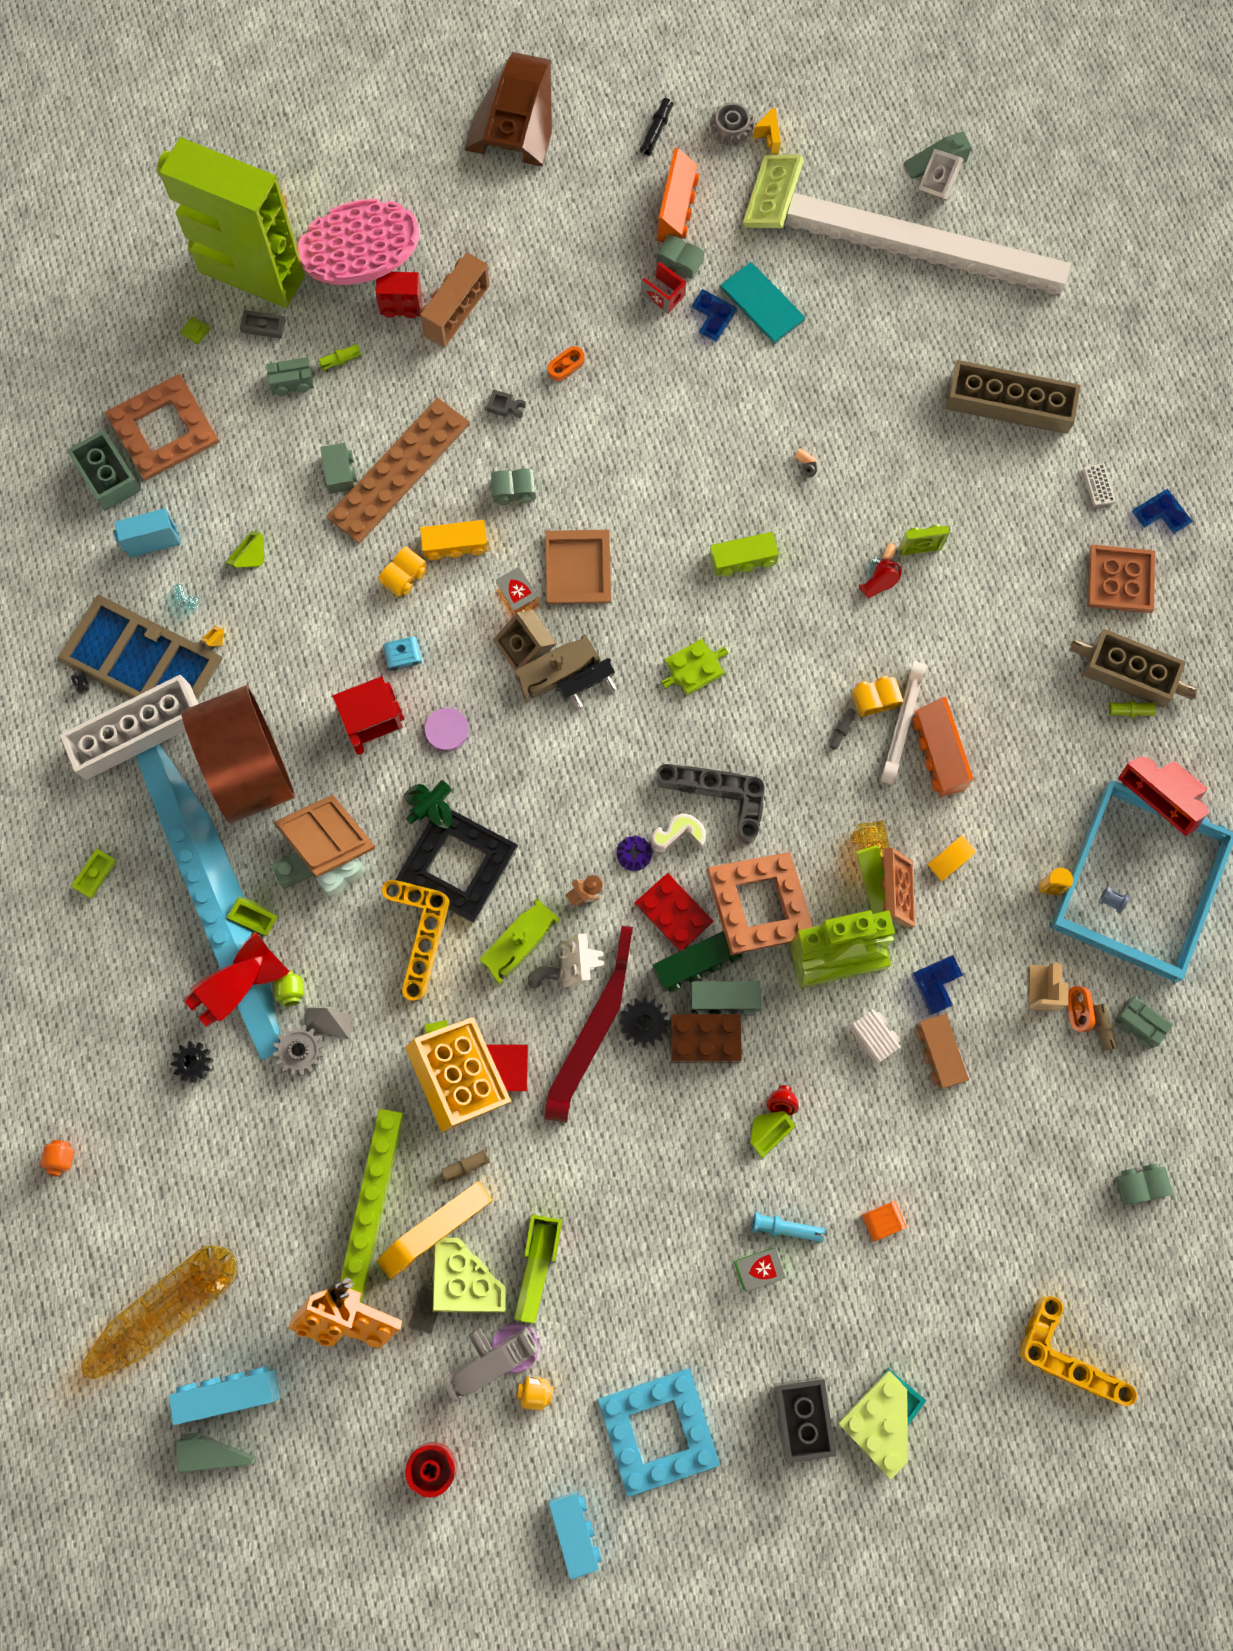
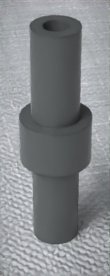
(842, 729)

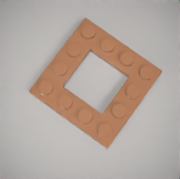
(170, 391)
(776, 867)

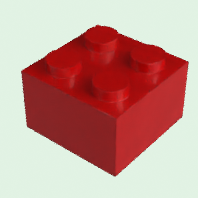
(399, 294)

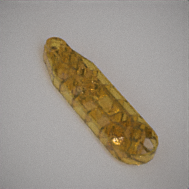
(149, 1321)

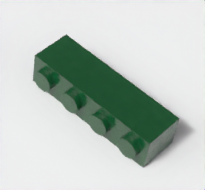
(693, 962)

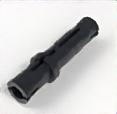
(660, 119)

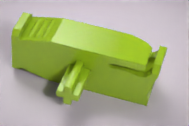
(519, 941)

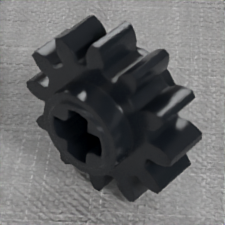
(200, 1063)

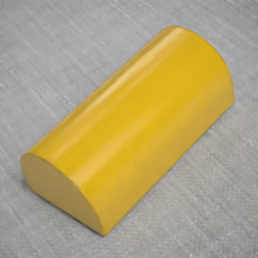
(1056, 882)

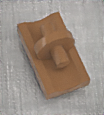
(585, 890)

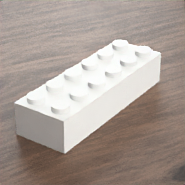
(128, 728)

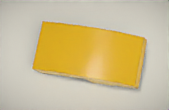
(951, 858)

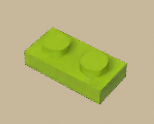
(94, 873)

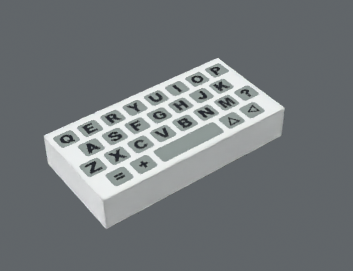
(1098, 485)

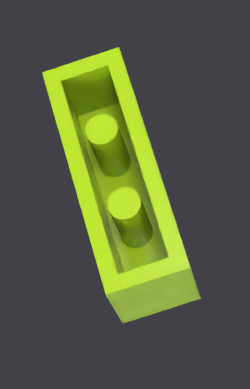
(744, 554)

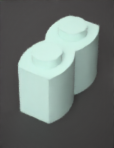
(337, 879)

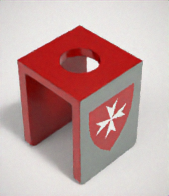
(658, 297)

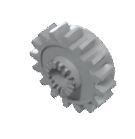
(731, 123)
(289, 1041)

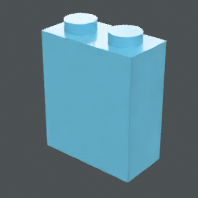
(146, 533)

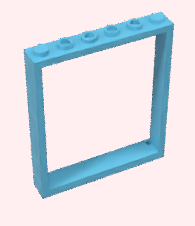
(1143, 960)

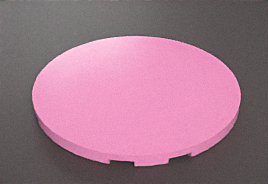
(358, 242)

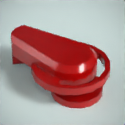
(883, 578)

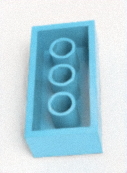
(221, 1397)

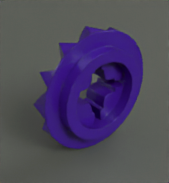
(626, 859)

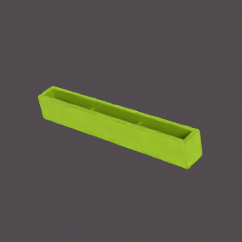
(372, 1199)

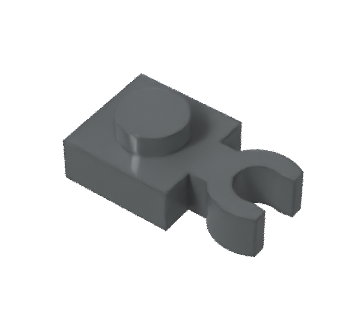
(502, 403)

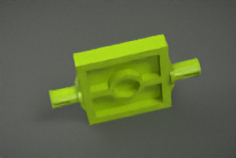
(694, 667)

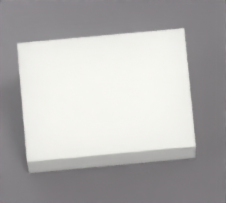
(941, 174)

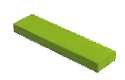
(535, 1273)

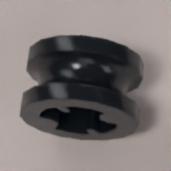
(80, 682)

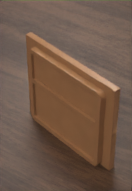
(578, 567)
(324, 835)

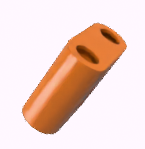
(884, 1221)

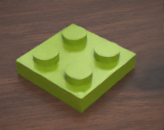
(923, 540)

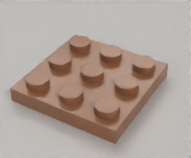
(1121, 578)
(898, 887)

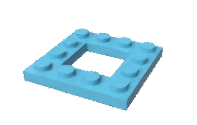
(645, 1476)

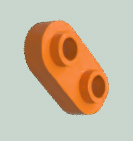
(564, 363)
(1080, 1009)

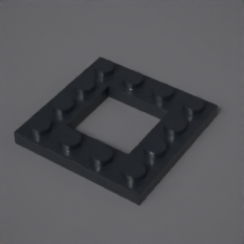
(498, 855)

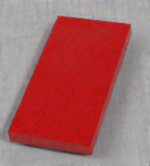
(511, 1064)

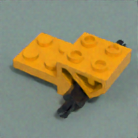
(339, 1313)

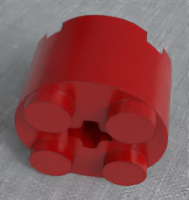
(424, 1482)

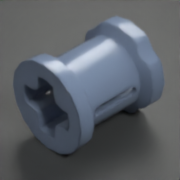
(1113, 899)

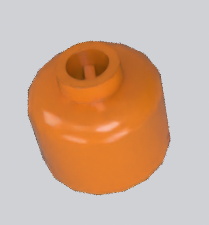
(57, 1157)

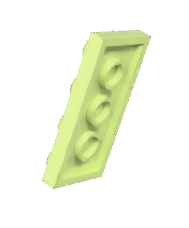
(773, 191)

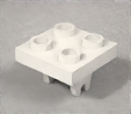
(577, 960)

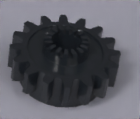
(640, 1034)

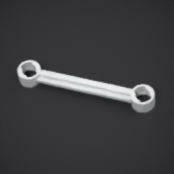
(902, 726)

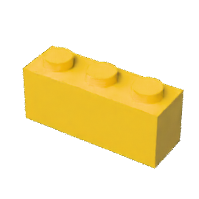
(454, 539)

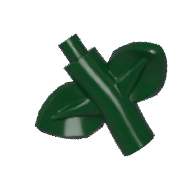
(429, 804)

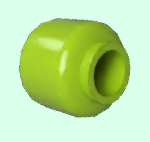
(289, 989)

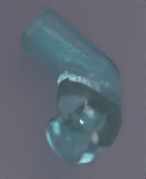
(183, 600)

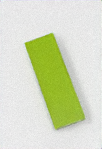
(872, 875)

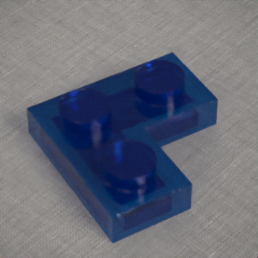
(718, 312)
(1165, 507)
(931, 983)

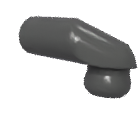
(541, 973)

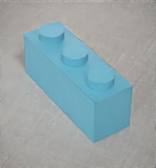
(575, 1534)

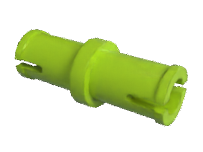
(339, 357)
(1132, 709)

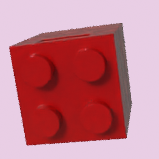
(369, 711)

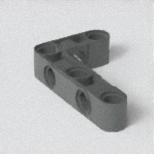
(727, 786)

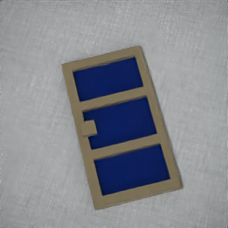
(134, 652)

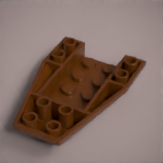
(516, 110)

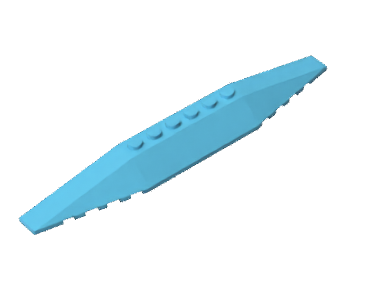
(209, 883)

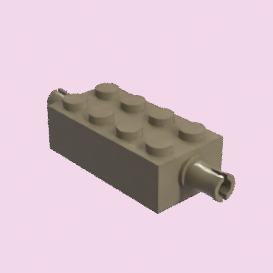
(1133, 668)

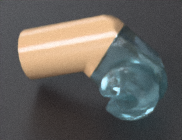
(888, 554)

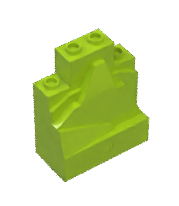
(842, 948)

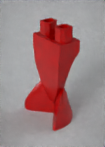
(229, 985)

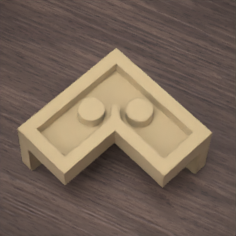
(1046, 988)

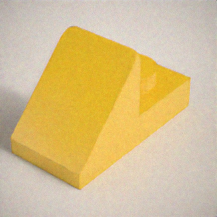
(769, 129)

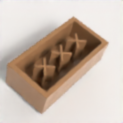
(455, 299)

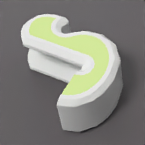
(678, 827)

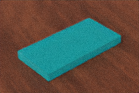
(762, 302)

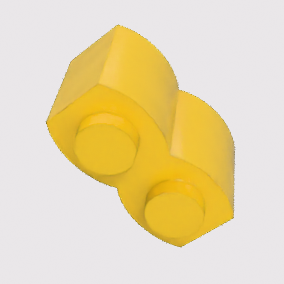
(402, 572)
(877, 696)

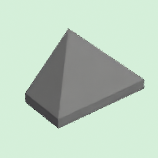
(328, 1021)

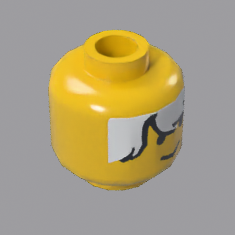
(534, 1393)

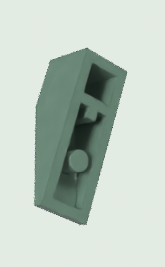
(954, 144)
(206, 1453)

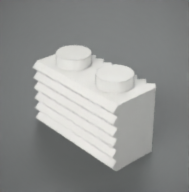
(875, 1036)

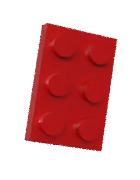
(674, 912)

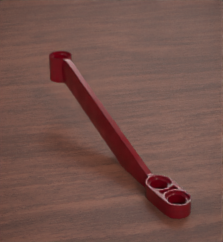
(590, 1037)

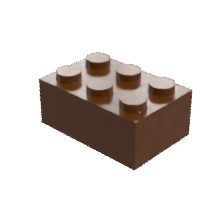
(705, 1038)

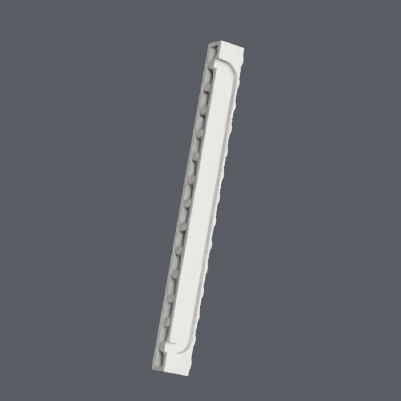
(928, 244)

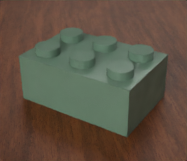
(104, 470)

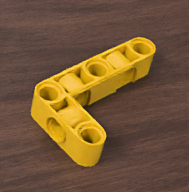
(1039, 1334)

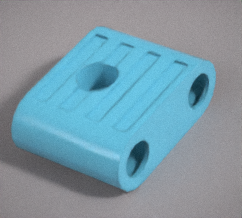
(402, 653)

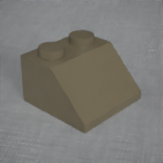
(524, 639)

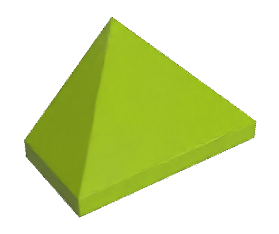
(249, 552)
(252, 915)
(769, 1131)

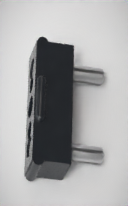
(582, 681)

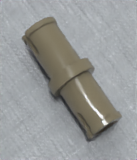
(1104, 1027)
(465, 1165)

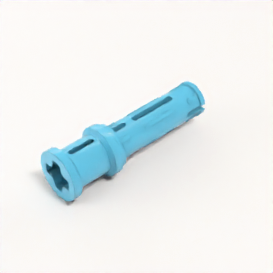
(776, 1226)

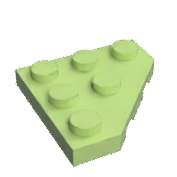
(463, 1281)
(881, 1424)

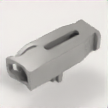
(490, 1362)

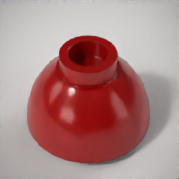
(783, 1100)

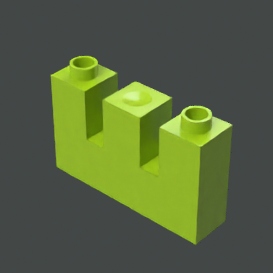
(233, 221)

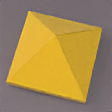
(214, 637)

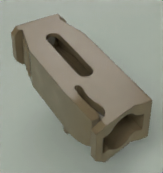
(556, 666)

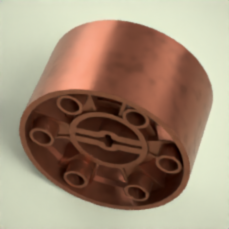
(237, 754)

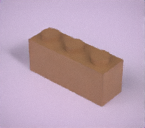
(941, 1052)

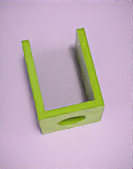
(530, 1234)

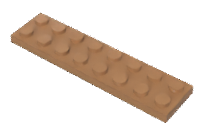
(398, 470)

